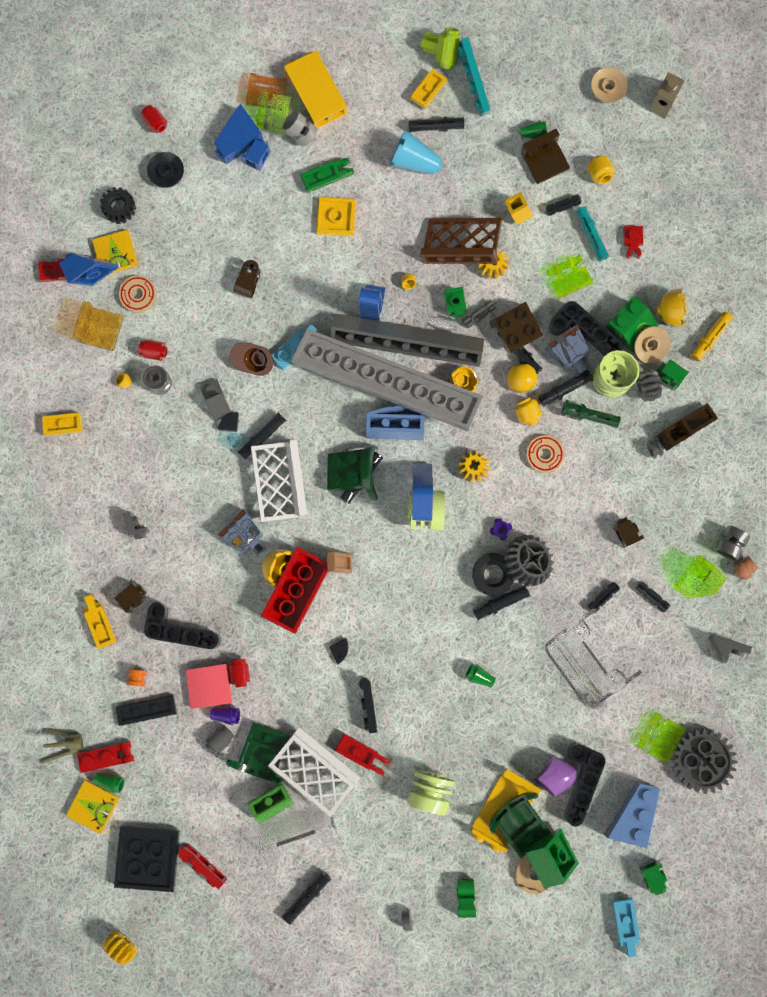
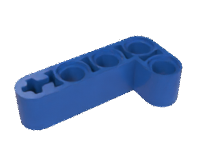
(371, 302)
(422, 492)

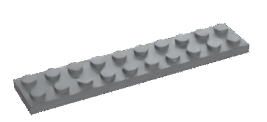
(387, 379)

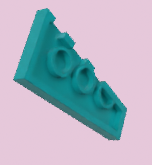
(471, 71)

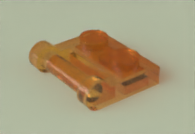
(254, 91)

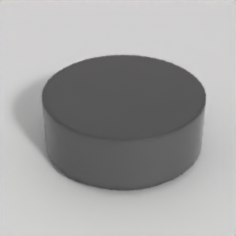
(407, 920)

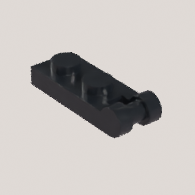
(368, 705)

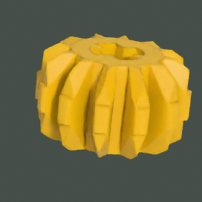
(495, 269)
(480, 469)
(119, 947)

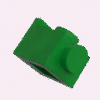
(452, 294)
(672, 374)
(654, 877)

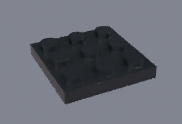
(147, 858)

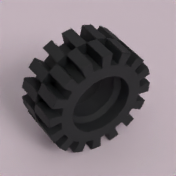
(122, 215)

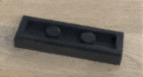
(146, 710)

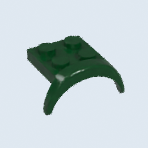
(351, 471)
(259, 751)
(519, 823)

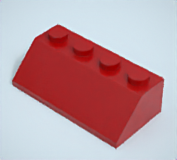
(296, 590)

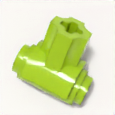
(443, 46)

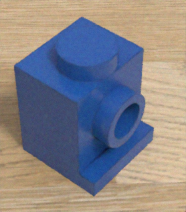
(256, 154)

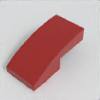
(51, 271)

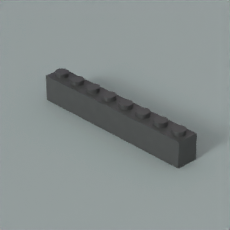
(407, 340)

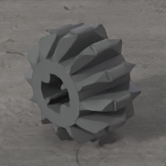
(649, 385)

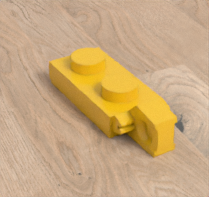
(98, 623)

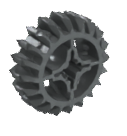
(538, 568)

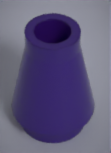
(228, 715)

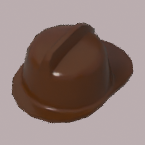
(251, 358)

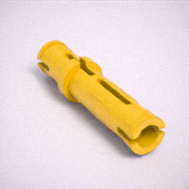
(706, 342)

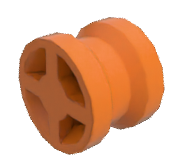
(136, 677)

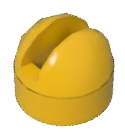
(410, 285)
(123, 380)

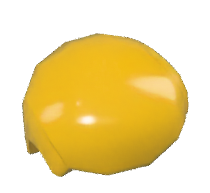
(464, 378)
(521, 378)

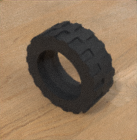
(480, 581)

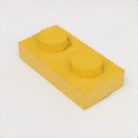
(428, 89)
(62, 424)

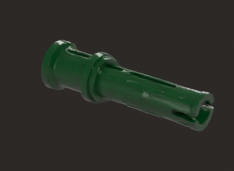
(581, 410)

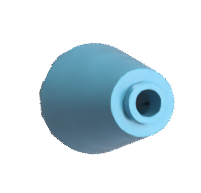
(415, 155)

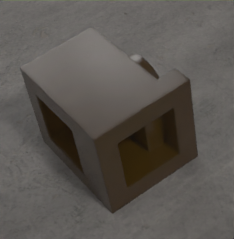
(627, 532)
(131, 597)

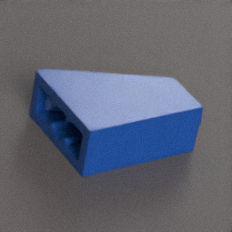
(236, 136)

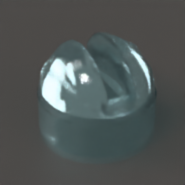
(238, 440)

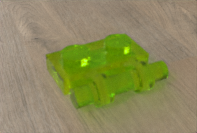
(279, 111)
(572, 282)
(666, 741)

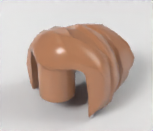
(744, 568)

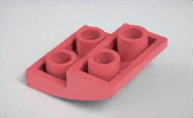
(208, 686)

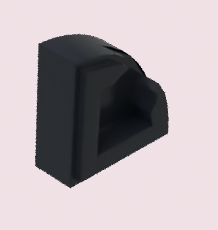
(229, 423)
(340, 650)

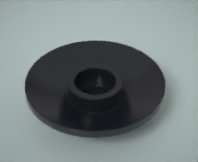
(162, 162)

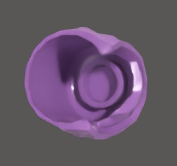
(556, 776)

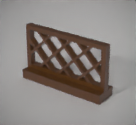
(457, 254)

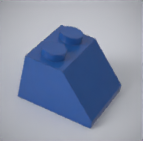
(86, 269)

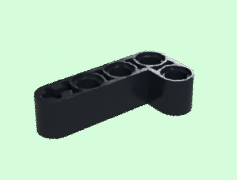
(588, 333)
(183, 632)
(580, 786)

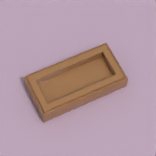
(339, 562)

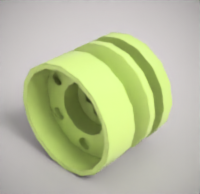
(624, 368)
(438, 513)
(430, 793)

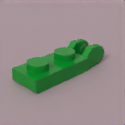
(325, 174)

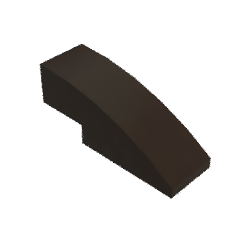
(687, 427)

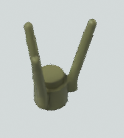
(73, 743)

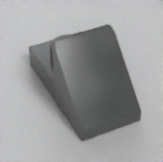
(215, 400)
(724, 646)

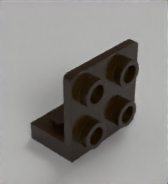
(544, 157)
(517, 327)

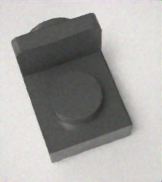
(131, 525)

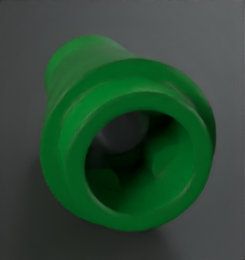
(534, 129)
(479, 676)
(111, 782)

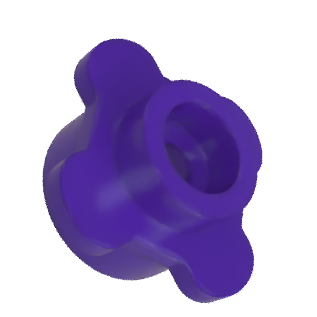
(501, 524)

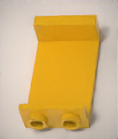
(316, 89)
(506, 788)

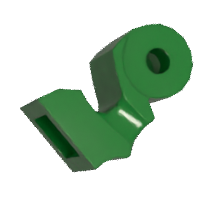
(466, 898)

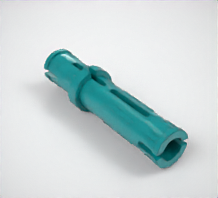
(592, 233)

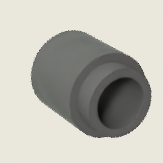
(219, 739)

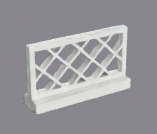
(296, 481)
(327, 761)

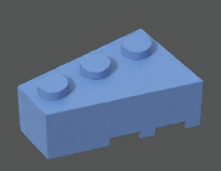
(395, 423)
(636, 816)

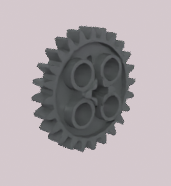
(692, 773)

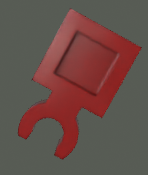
(633, 238)

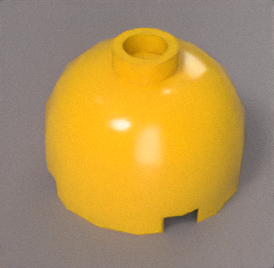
(673, 308)
(275, 564)

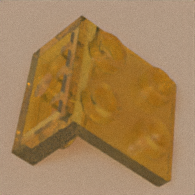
(97, 327)

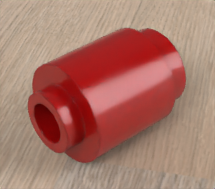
(154, 119)
(153, 350)
(239, 673)

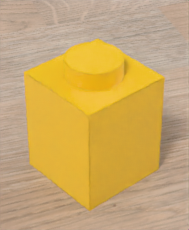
(518, 208)

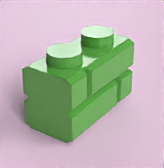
(270, 803)

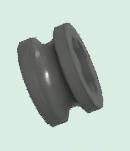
(655, 449)

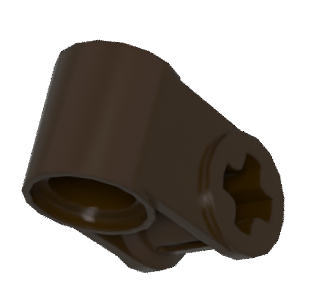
(247, 282)

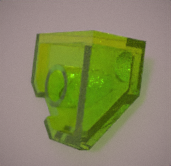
(699, 579)

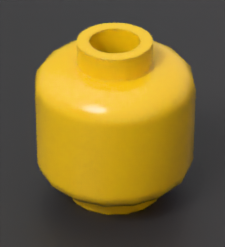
(601, 169)
(528, 411)

